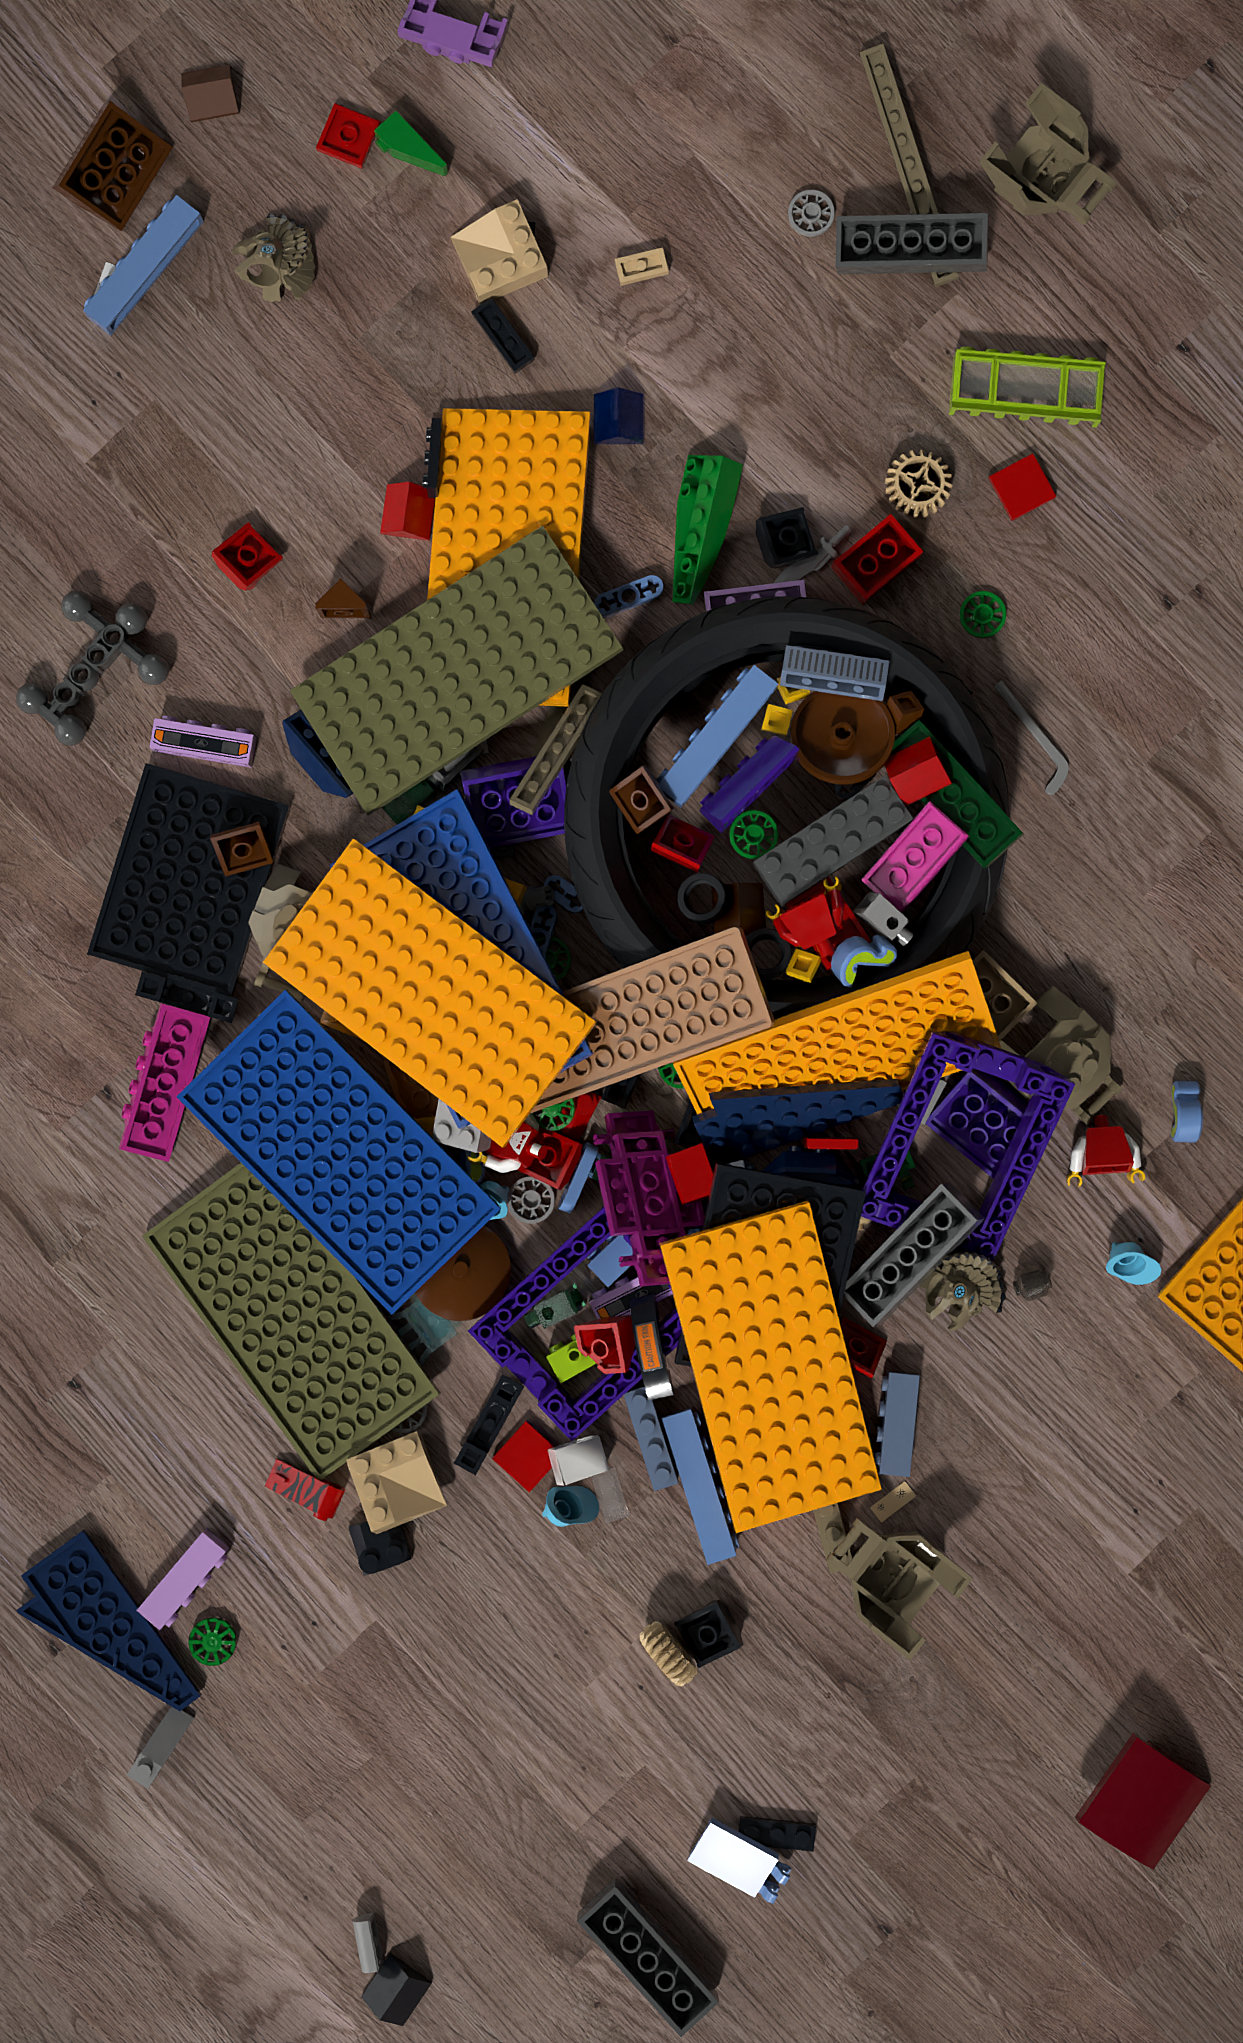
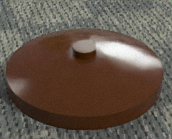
(842, 737)
(469, 1280)

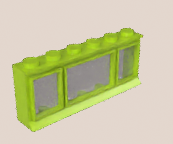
(1027, 385)

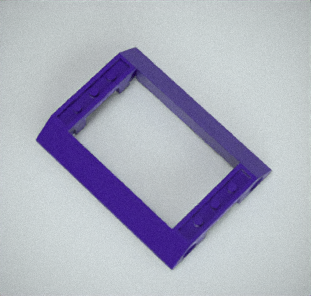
(1021, 1159)
(492, 1333)

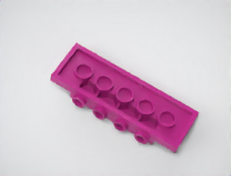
(163, 1073)

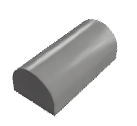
(368, 1942)

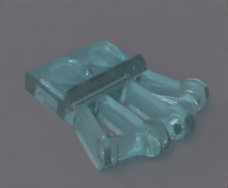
(430, 1328)

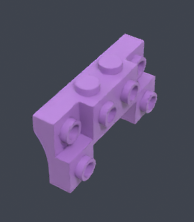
(450, 36)

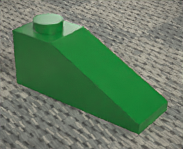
(407, 145)

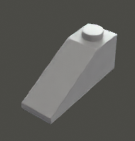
(160, 1746)

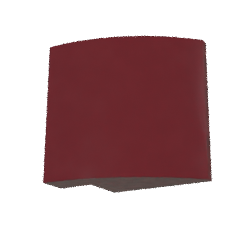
(1142, 1801)

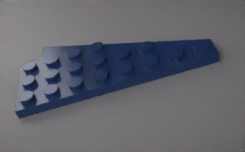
(770, 1117)
(95, 1613)

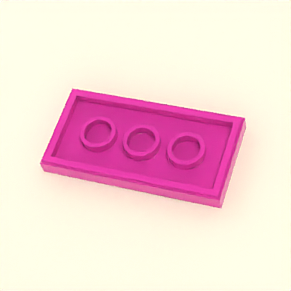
(915, 857)

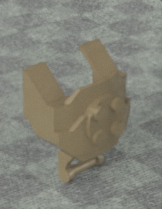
(1049, 163)
(273, 913)
(1077, 1051)
(894, 1580)

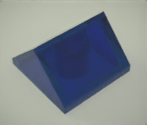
(618, 417)

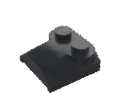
(785, 538)
(379, 1550)
(710, 1632)

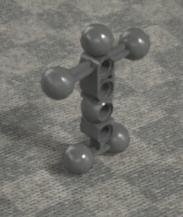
(130, 620)

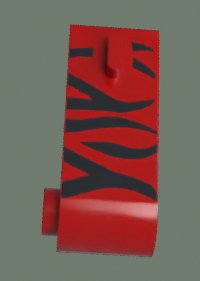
(306, 1490)

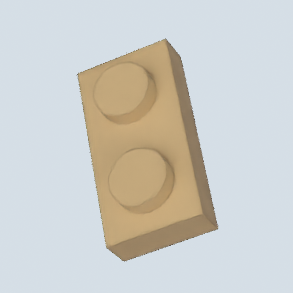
(641, 266)

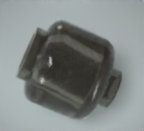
(1032, 1283)

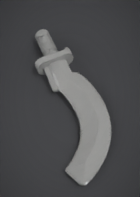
(799, 569)

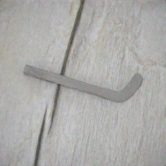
(1054, 754)

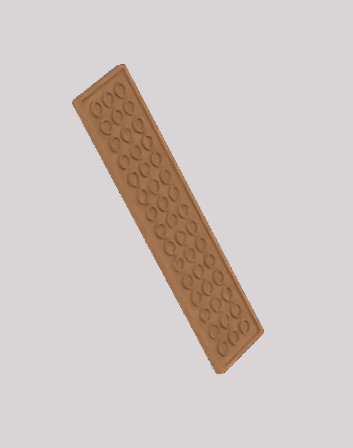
(647, 1018)

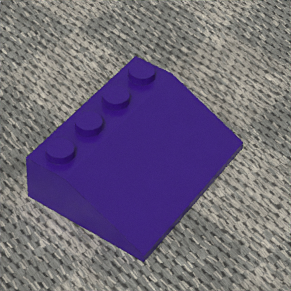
(748, 782)
(501, 824)
(979, 1118)

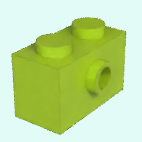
(567, 1359)

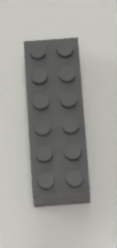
(912, 243)
(832, 841)
(911, 1254)
(648, 1957)

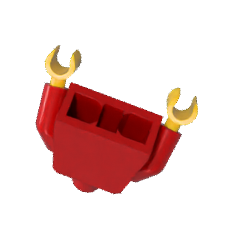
(812, 920)

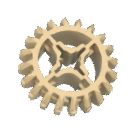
(927, 487)
(668, 1653)

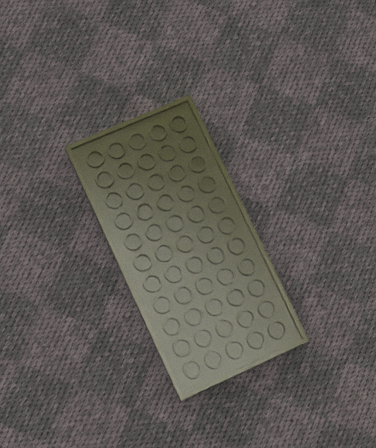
(456, 670)
(291, 1320)

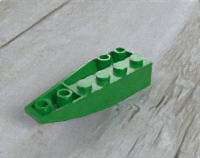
(702, 521)

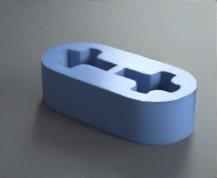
(561, 899)

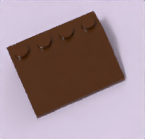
(112, 166)

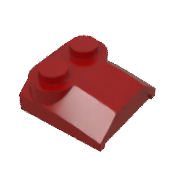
(245, 557)
(585, 1108)
(558, 1163)

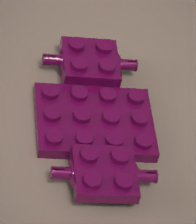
(642, 1193)

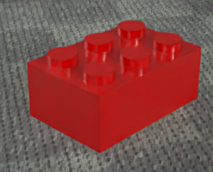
(876, 559)

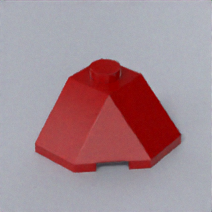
(607, 1342)

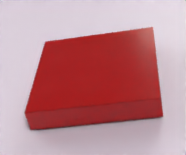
(348, 135)
(1022, 487)
(830, 1142)
(525, 1456)

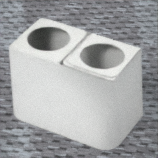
(578, 1459)

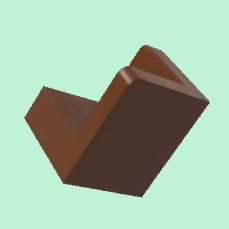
(904, 711)

